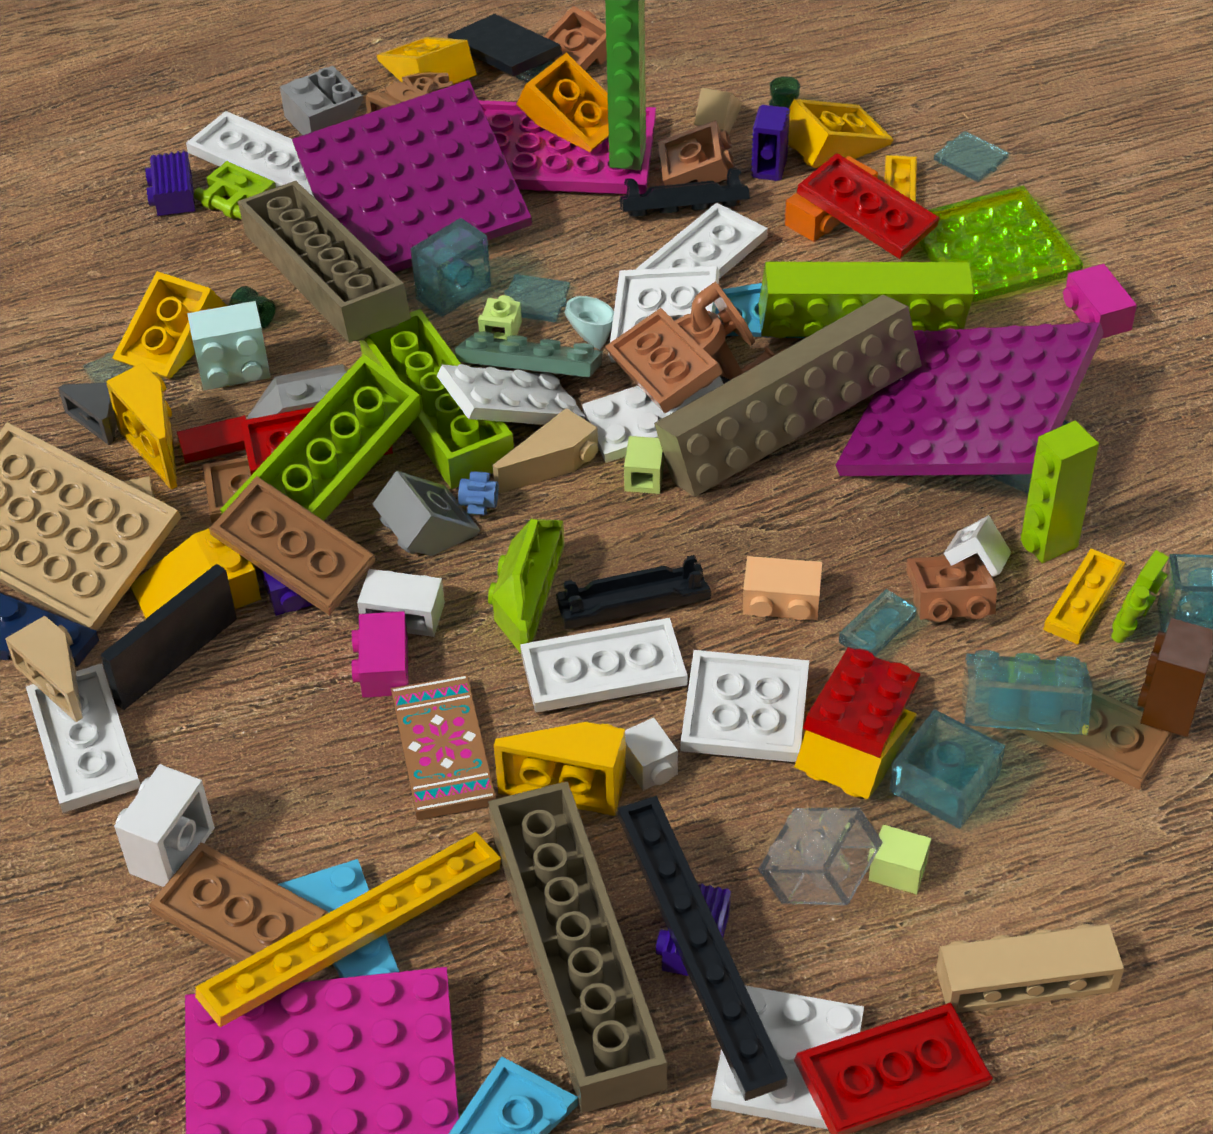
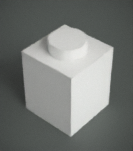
(650, 754)

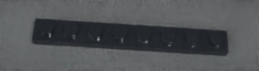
(702, 950)

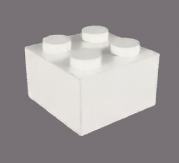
(163, 824)

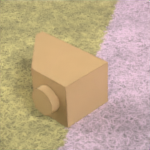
(717, 106)

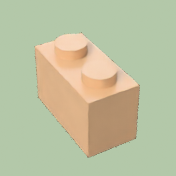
(782, 588)

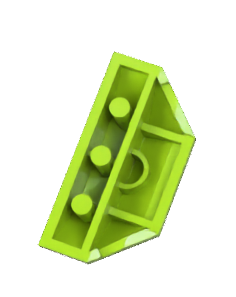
(526, 579)

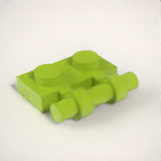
(235, 183)
(1139, 597)

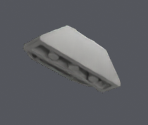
(297, 390)

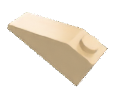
(549, 452)
(45, 658)

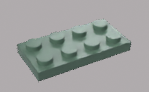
(520, 354)

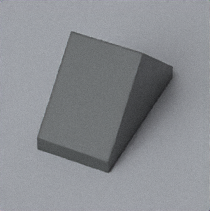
(91, 408)

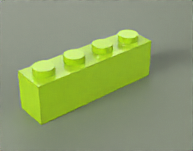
(1059, 491)

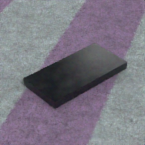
(507, 44)
(169, 636)

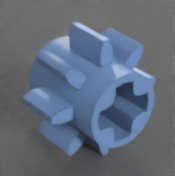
(478, 493)

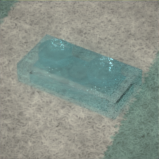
(878, 623)

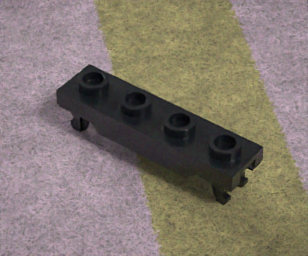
(672, 196)
(632, 594)

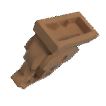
(411, 87)

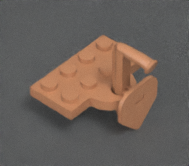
(684, 355)

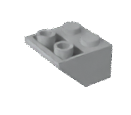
(319, 100)

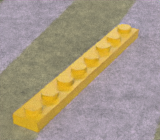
(346, 929)

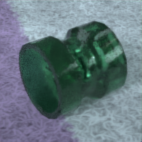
(780, 91)
(248, 294)

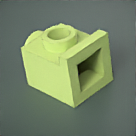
(502, 313)

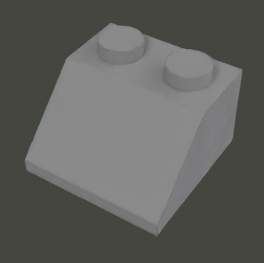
(423, 515)

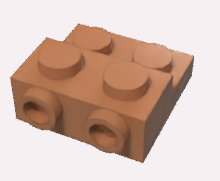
(580, 37)
(696, 155)
(953, 590)

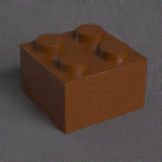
(1175, 676)

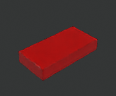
(211, 439)

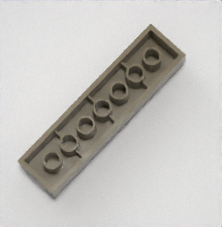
(325, 261)
(788, 395)
(577, 948)

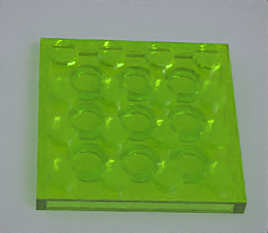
(1004, 241)

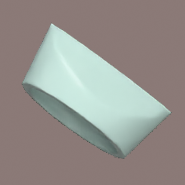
(590, 319)

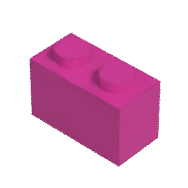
(1100, 298)
(382, 653)

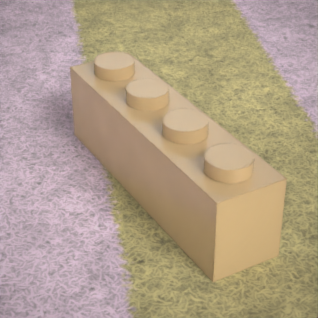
(1029, 968)

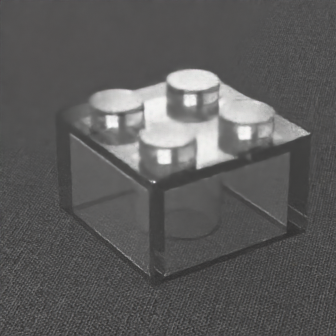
(820, 856)

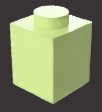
(643, 465)
(900, 859)

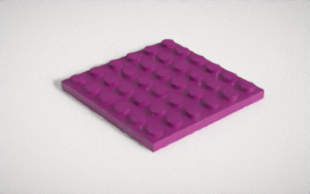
(413, 172)
(973, 402)

